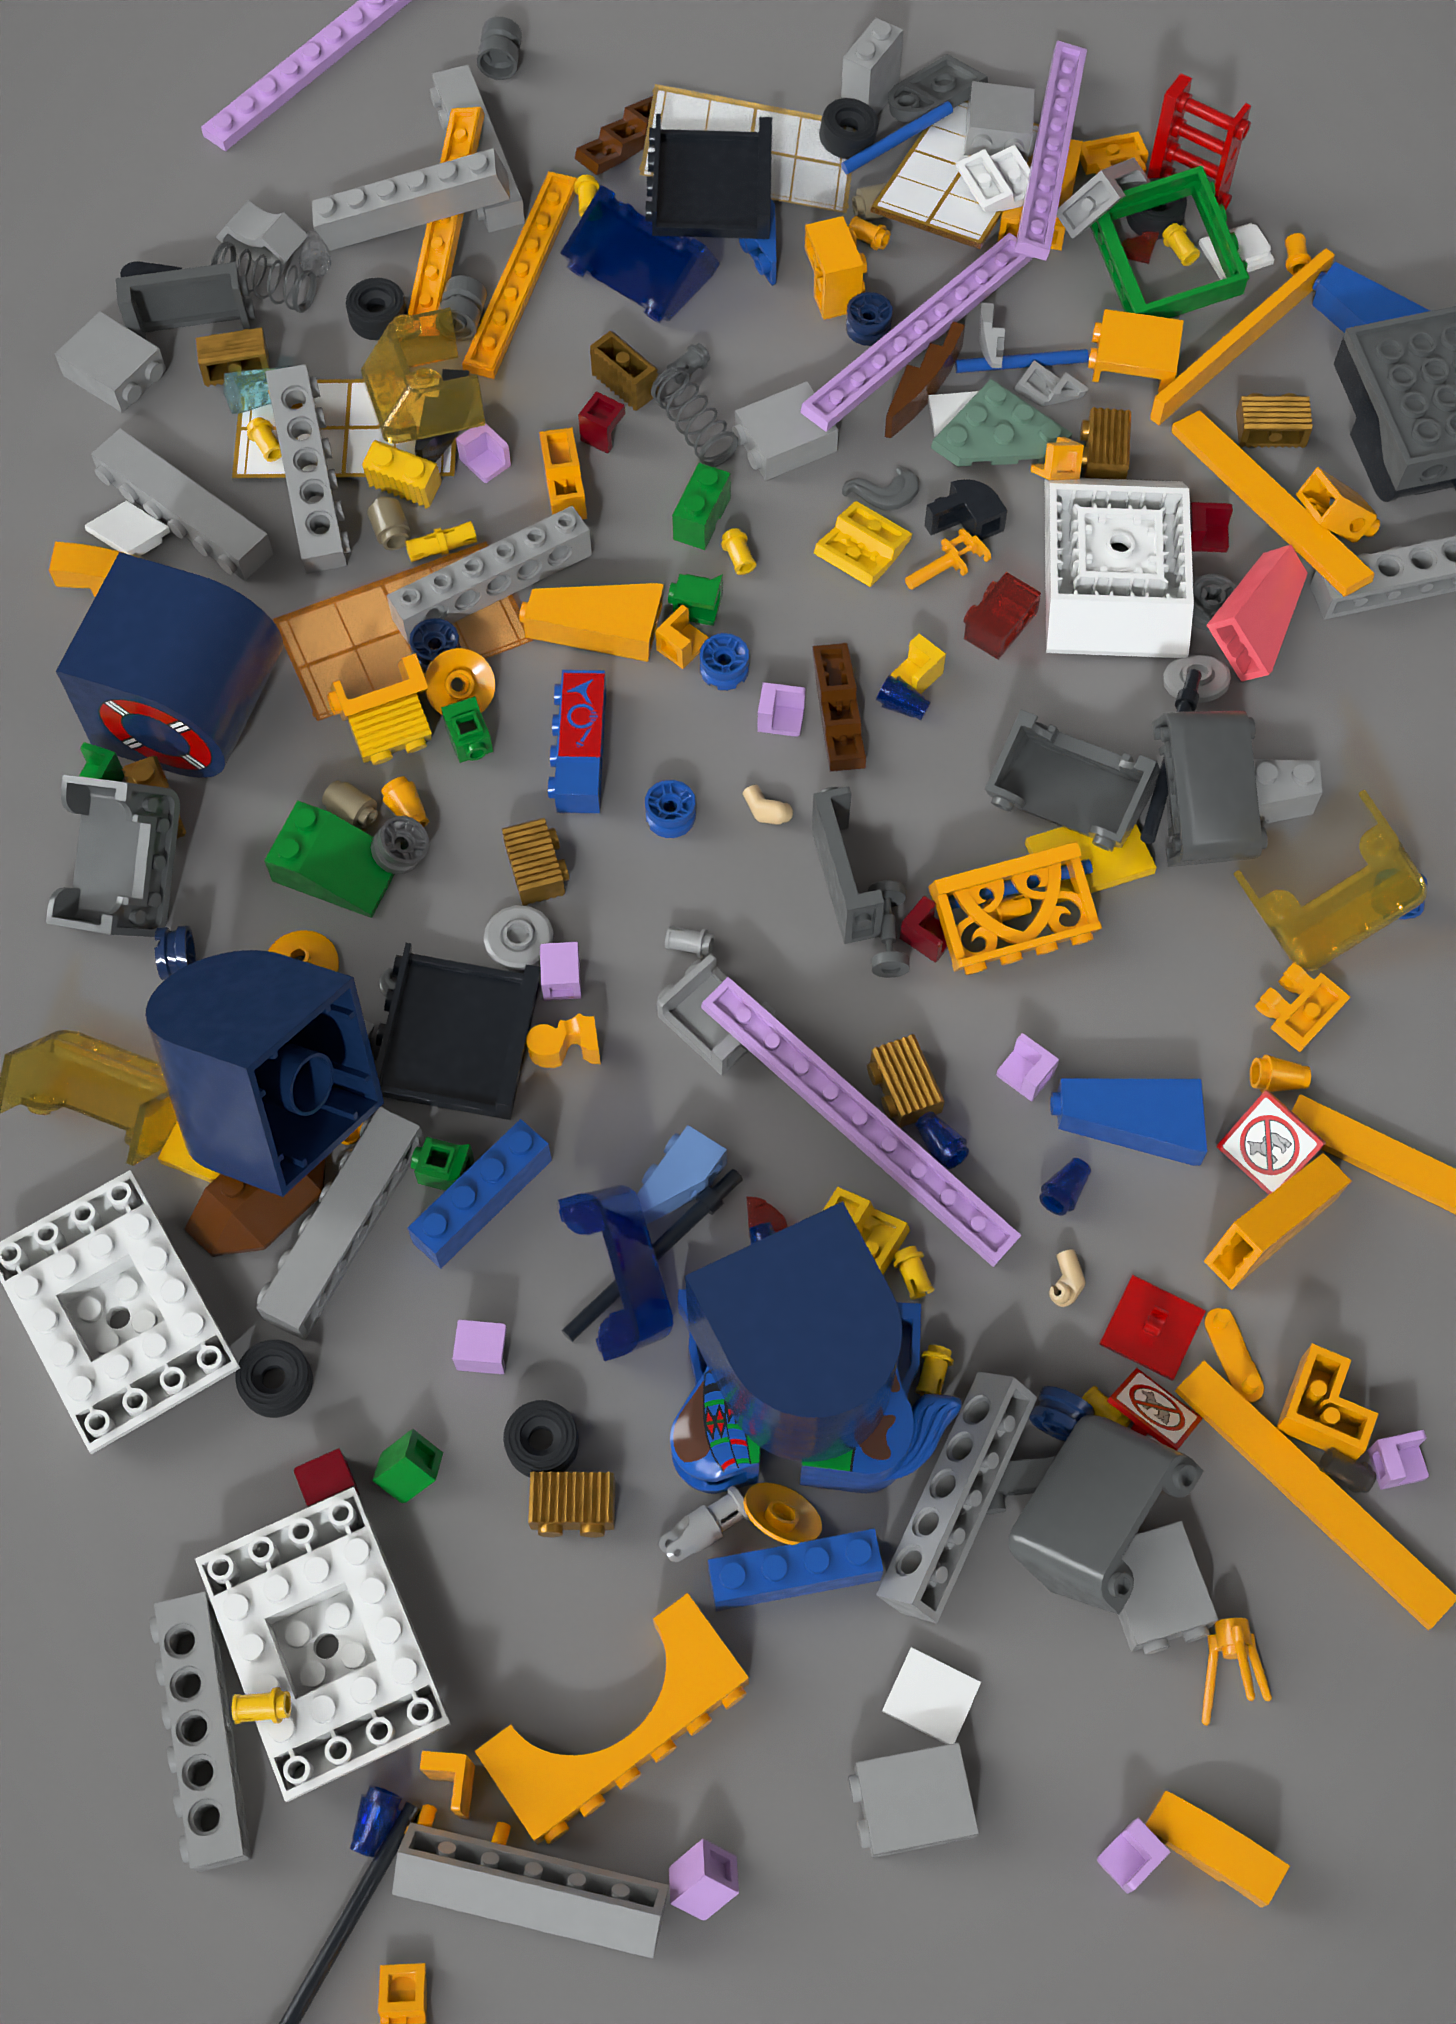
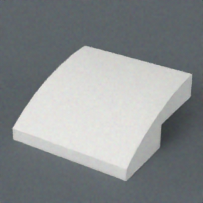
(996, 180)

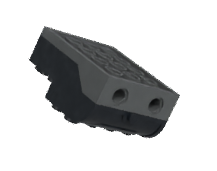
(1403, 401)

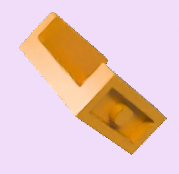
(1136, 346)
(412, 683)

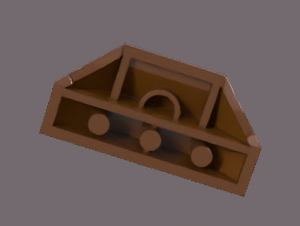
(247, 1219)

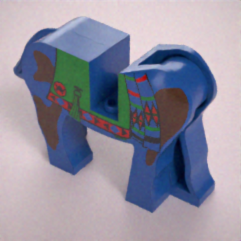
(716, 1453)

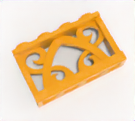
(1047, 868)

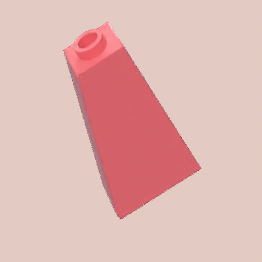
(1258, 613)

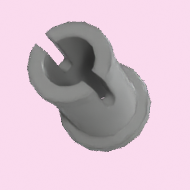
(689, 941)

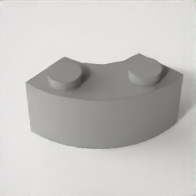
(263, 233)

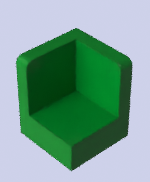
(101, 763)
(408, 1466)

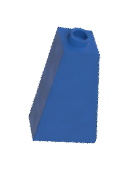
(1355, 300)
(1137, 1114)

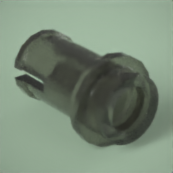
(1357, 1475)

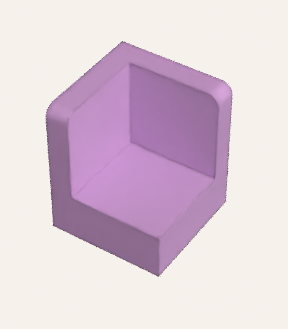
(483, 452)
(781, 709)
(560, 971)
(1028, 1067)
(479, 1347)
(1398, 1460)
(1133, 1855)
(703, 1880)

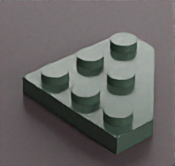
(997, 429)

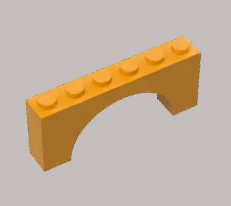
(554, 1787)

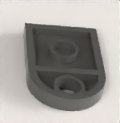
(932, 86)

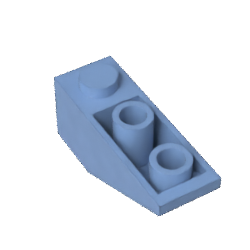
(684, 1172)

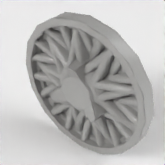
(1214, 679)
(516, 936)

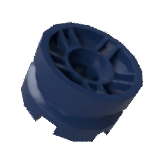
(868, 318)
(433, 634)
(174, 950)
(1059, 1412)

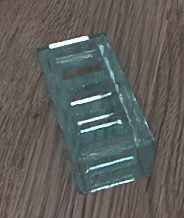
(241, 393)

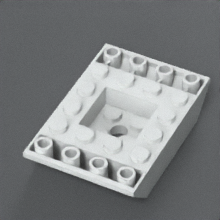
(1110, 598)
(82, 1269)
(285, 1593)

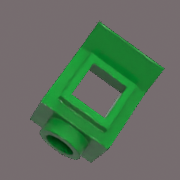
(699, 595)
(472, 744)
(437, 1177)

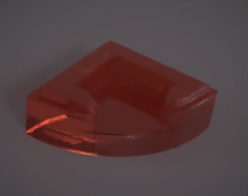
(1141, 247)
(761, 1212)

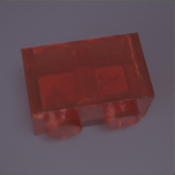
(1001, 615)

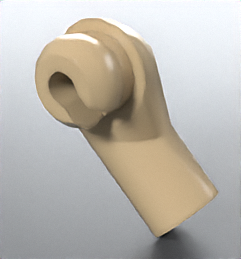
(766, 810)
(1071, 1282)

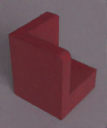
(598, 421)
(1210, 526)
(923, 930)
(324, 1477)

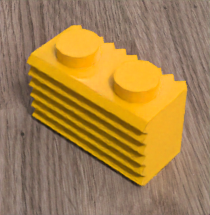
(401, 473)
(390, 729)

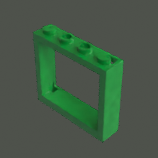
(1214, 217)

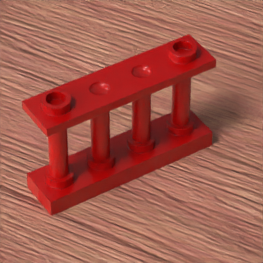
(1173, 125)

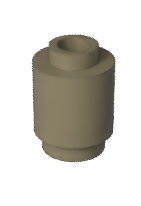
(864, 200)
(389, 523)
(350, 804)

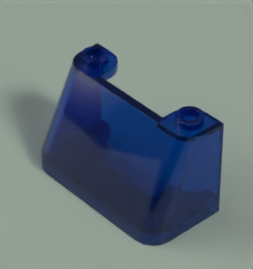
(620, 252)
(634, 1263)

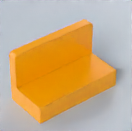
(452, 1768)

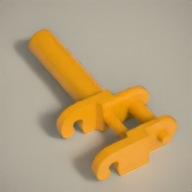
(951, 559)

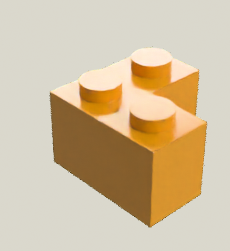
(835, 264)
(1316, 1411)

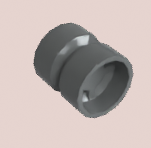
(499, 48)
(466, 300)

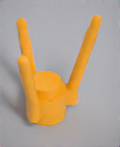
(1238, 1643)

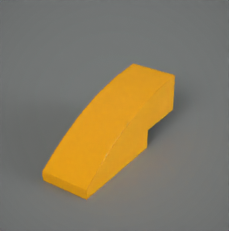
(562, 471)
(81, 565)
(1217, 1849)

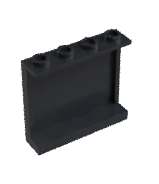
(710, 182)
(455, 1034)

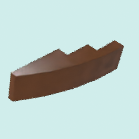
(617, 140)
(923, 381)
(839, 707)

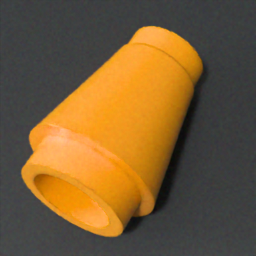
(404, 799)
(1278, 1074)

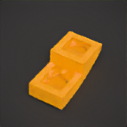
(403, 1994)

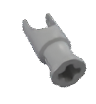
(704, 1526)

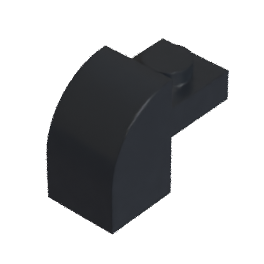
(968, 504)

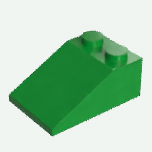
(327, 860)

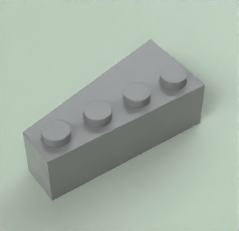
(1283, 789)

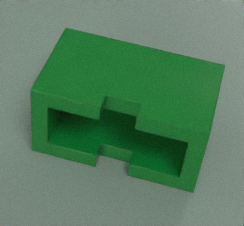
(701, 506)

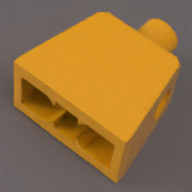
(1347, 516)

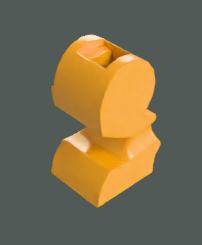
(550, 1045)

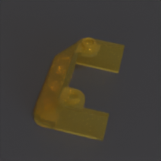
(419, 402)
(1350, 909)
(95, 1081)

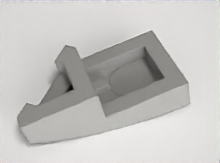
(991, 338)
(1047, 388)

